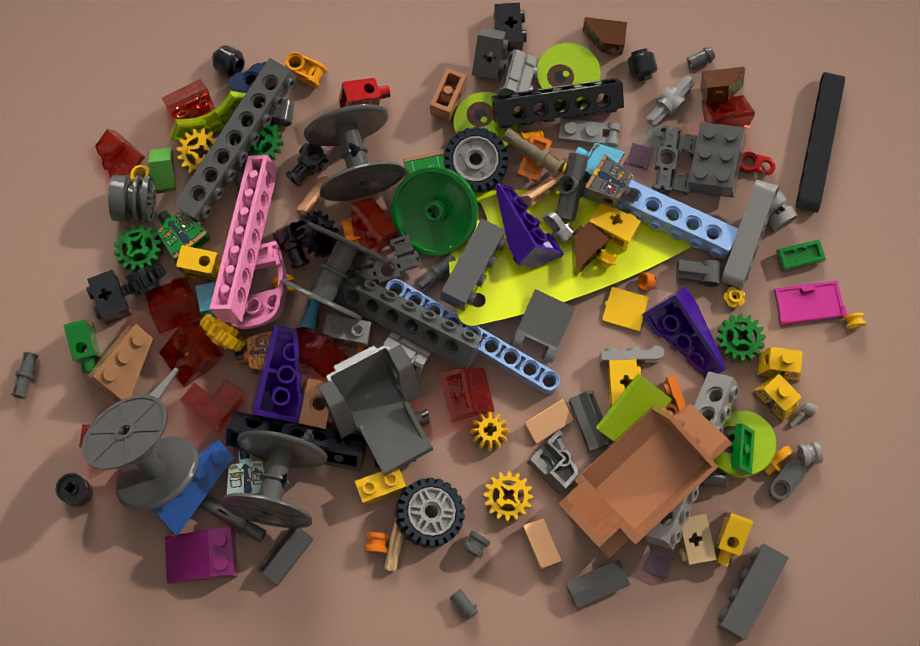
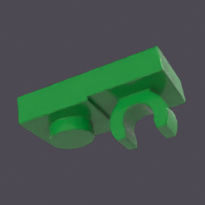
(742, 449)

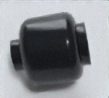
(228, 60)
(642, 64)

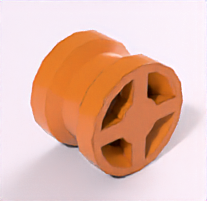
(376, 542)

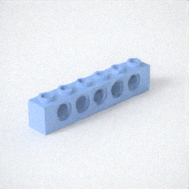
(684, 216)

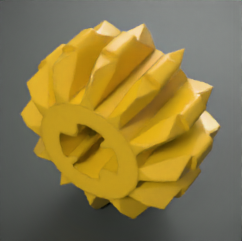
(496, 436)

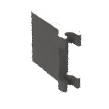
(543, 323)

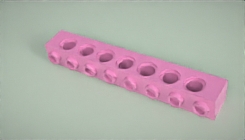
(244, 239)

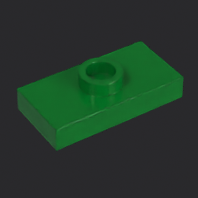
(801, 255)

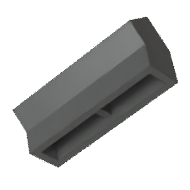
(588, 417)
(285, 554)
(597, 584)

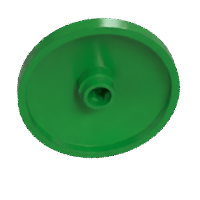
(435, 210)

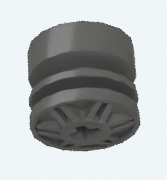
(129, 198)

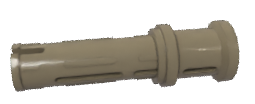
(542, 157)

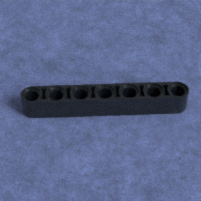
(820, 142)

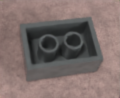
(717, 159)

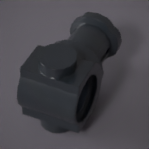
(306, 165)
(288, 242)

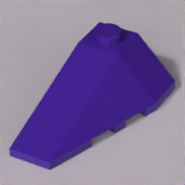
(524, 236)
(684, 327)
(279, 382)

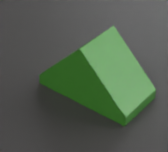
(162, 169)

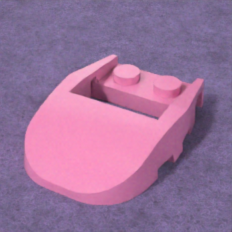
(266, 305)

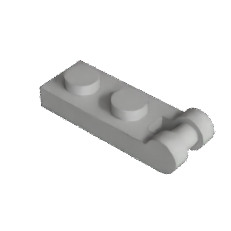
(588, 132)
(642, 356)

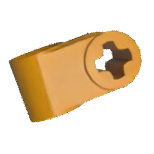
(309, 71)

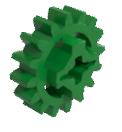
(268, 144)
(131, 242)
(734, 331)

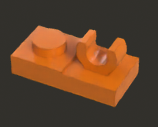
(528, 168)
(672, 389)

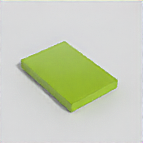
(631, 406)

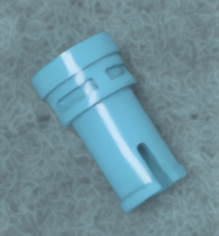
(310, 315)

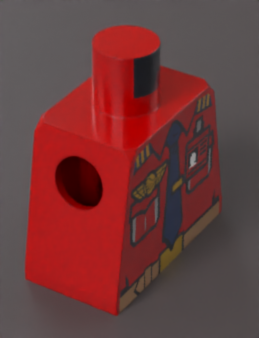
(362, 92)

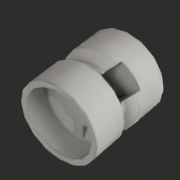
(786, 216)

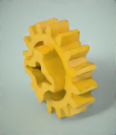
(188, 150)
(222, 333)
(515, 489)

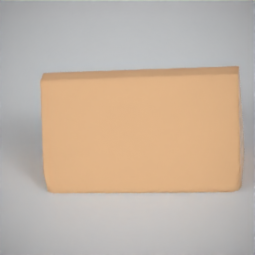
(541, 190)
(313, 198)
(549, 421)
(541, 543)

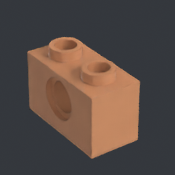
(448, 94)
(310, 413)

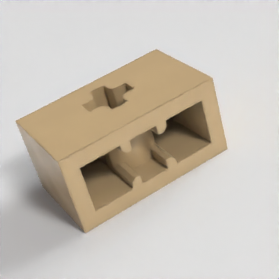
(704, 550)

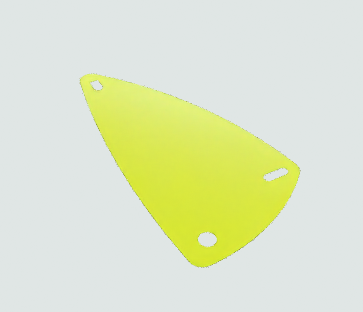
(511, 286)

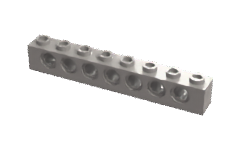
(714, 387)

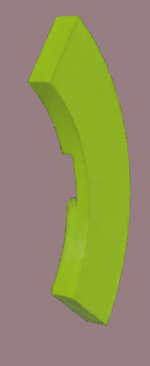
(212, 121)

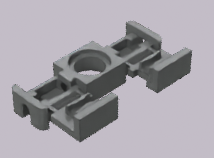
(665, 175)
(405, 261)

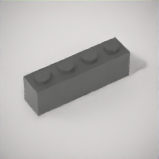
(473, 264)
(752, 592)

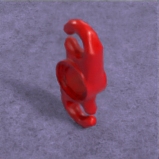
(758, 159)

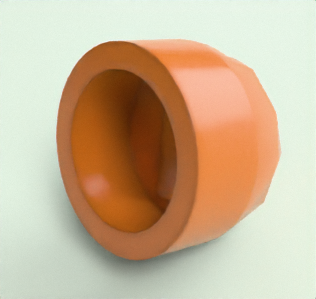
(646, 281)

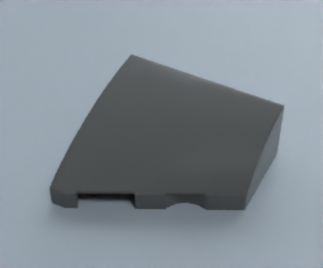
(554, 463)

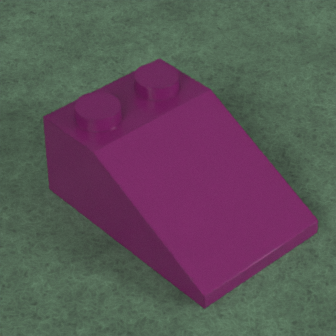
(201, 555)

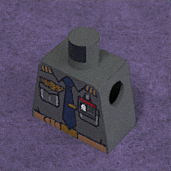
(610, 184)

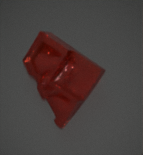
(117, 153)

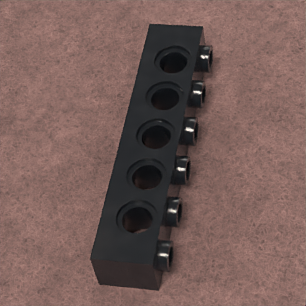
(504, 103)
(341, 452)

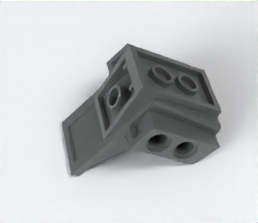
(374, 397)

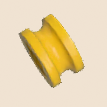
(855, 320)

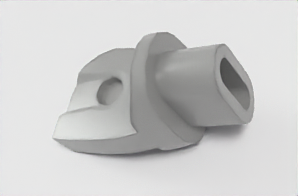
(561, 230)

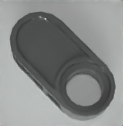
(790, 477)

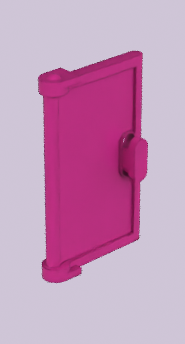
(816, 303)

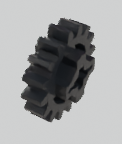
(313, 240)
(142, 280)

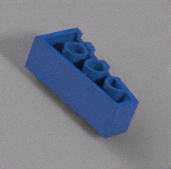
(211, 465)

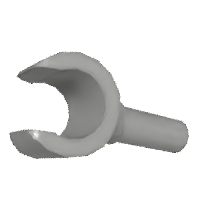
(808, 408)

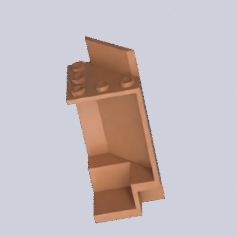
(644, 476)

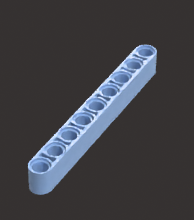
(503, 349)

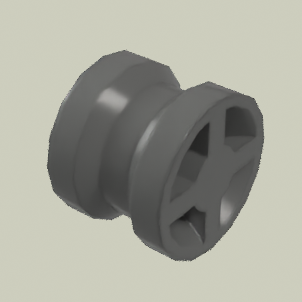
(476, 544)

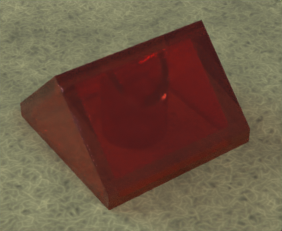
(731, 113)

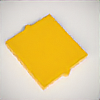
(625, 309)

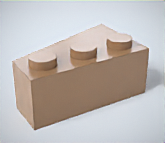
(122, 363)

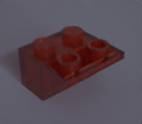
(189, 101)
(373, 223)
(172, 304)
(190, 352)
(466, 393)

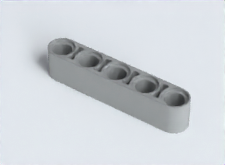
(750, 234)

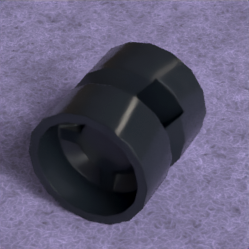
(74, 490)

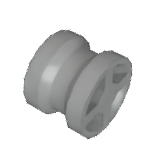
(810, 453)

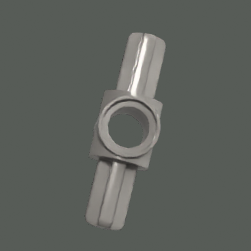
(670, 101)

